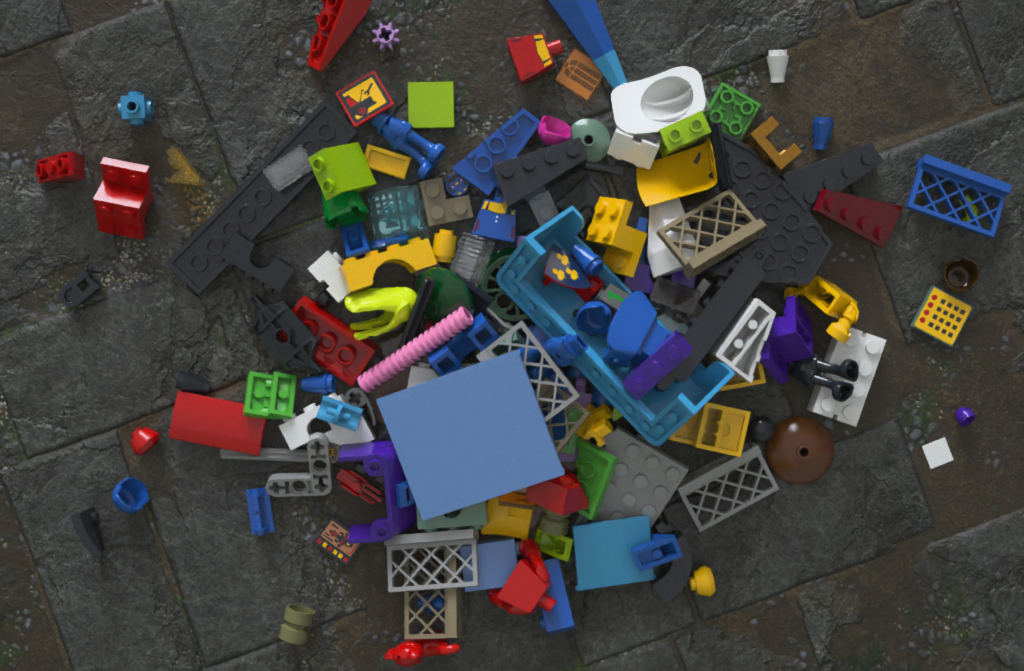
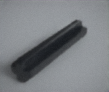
(720, 156)

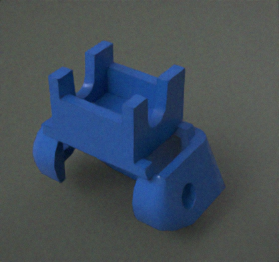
(633, 332)

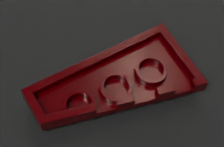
(860, 215)

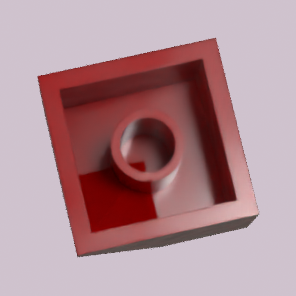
(559, 494)

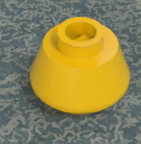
(702, 581)

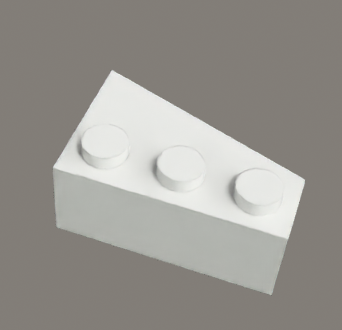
(744, 337)

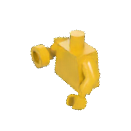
(831, 301)

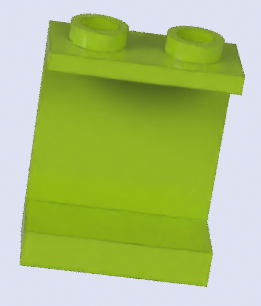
(683, 133)
(341, 170)

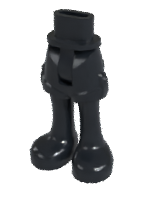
(809, 373)

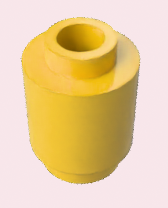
(444, 246)

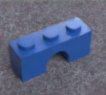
(449, 355)

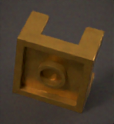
(766, 149)

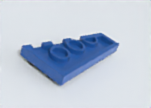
(498, 147)

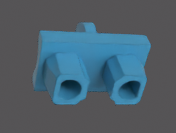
(339, 413)

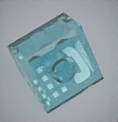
(396, 211)

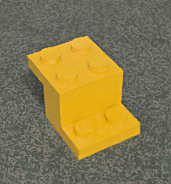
(610, 230)
(715, 429)

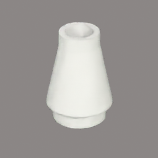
(777, 65)

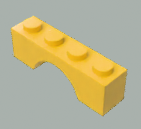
(359, 273)

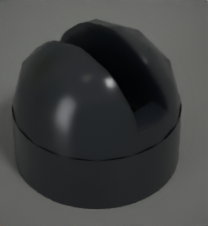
(323, 297)

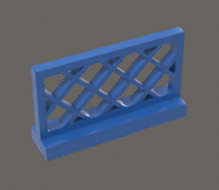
(958, 177)

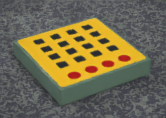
(941, 316)

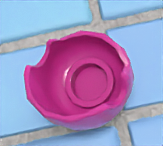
(553, 131)

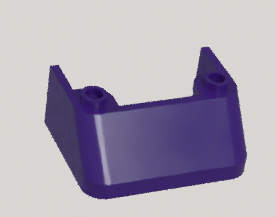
(380, 460)

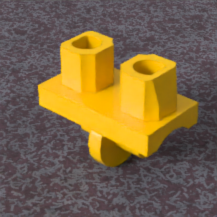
(597, 424)

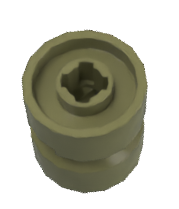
(554, 523)
(297, 620)

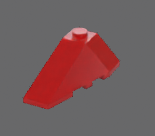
(335, 26)

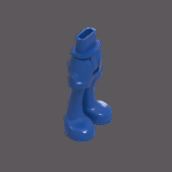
(398, 135)
(561, 349)

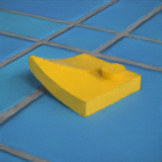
(507, 520)

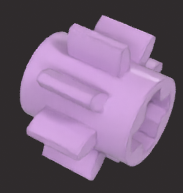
(392, 33)

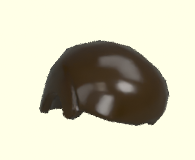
(961, 275)

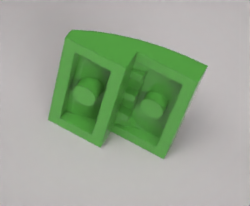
(269, 395)

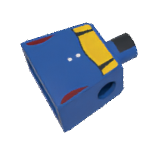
(494, 222)

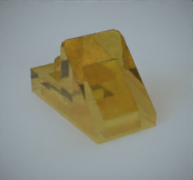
(187, 174)

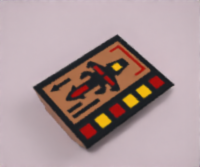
(334, 541)

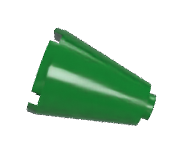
(344, 209)

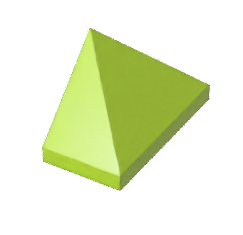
(554, 545)

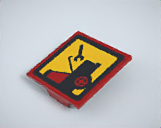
(364, 98)

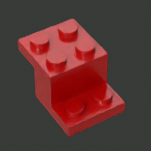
(123, 198)

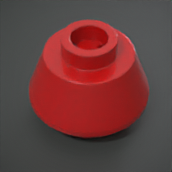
(143, 440)

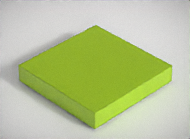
(431, 105)

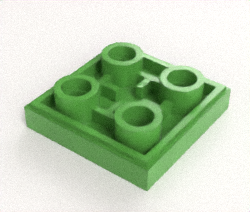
(732, 110)

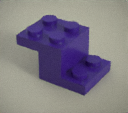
(788, 340)

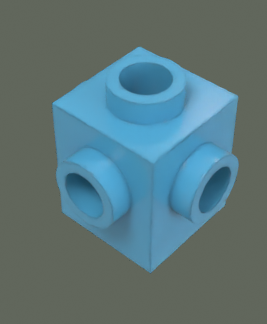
(143, 111)

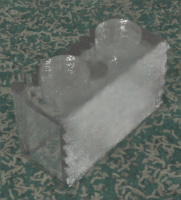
(288, 168)
(472, 257)

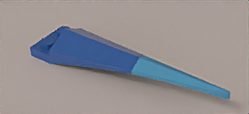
(589, 29)

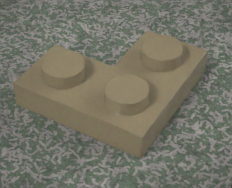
(443, 210)

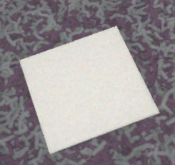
(937, 453)

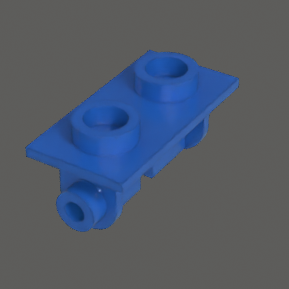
(260, 511)

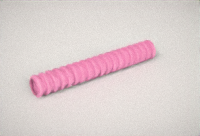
(415, 350)

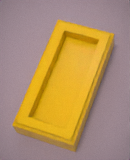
(387, 161)

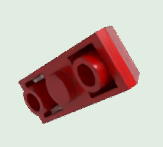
(61, 168)

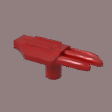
(356, 484)

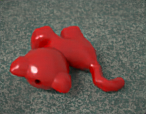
(414, 650)

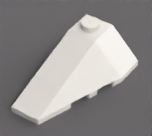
(659, 256)

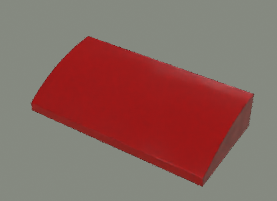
(338, 348)
(216, 424)

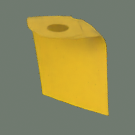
(677, 175)

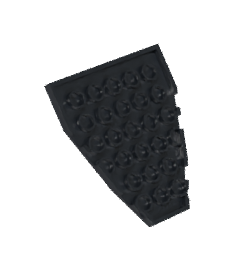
(791, 233)

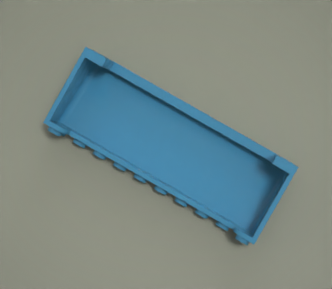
(552, 309)

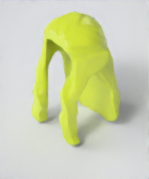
(394, 300)

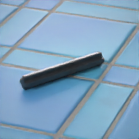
(418, 311)

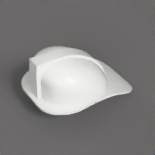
(658, 100)

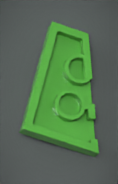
(594, 474)

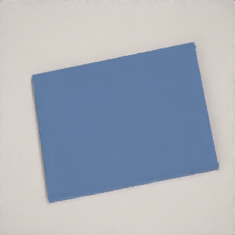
(470, 435)

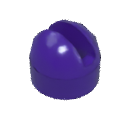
(964, 416)

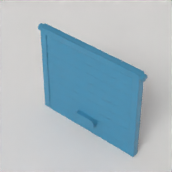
(605, 552)

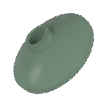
(599, 134)

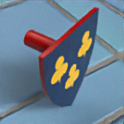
(564, 270)

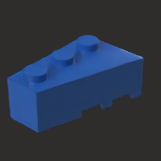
(560, 617)

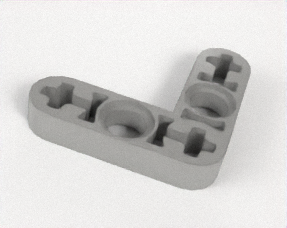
(311, 478)

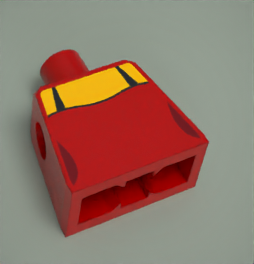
(532, 55)

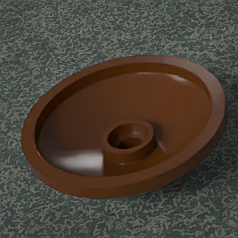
(785, 447)

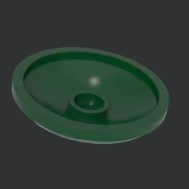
(447, 296)

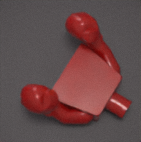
(527, 584)

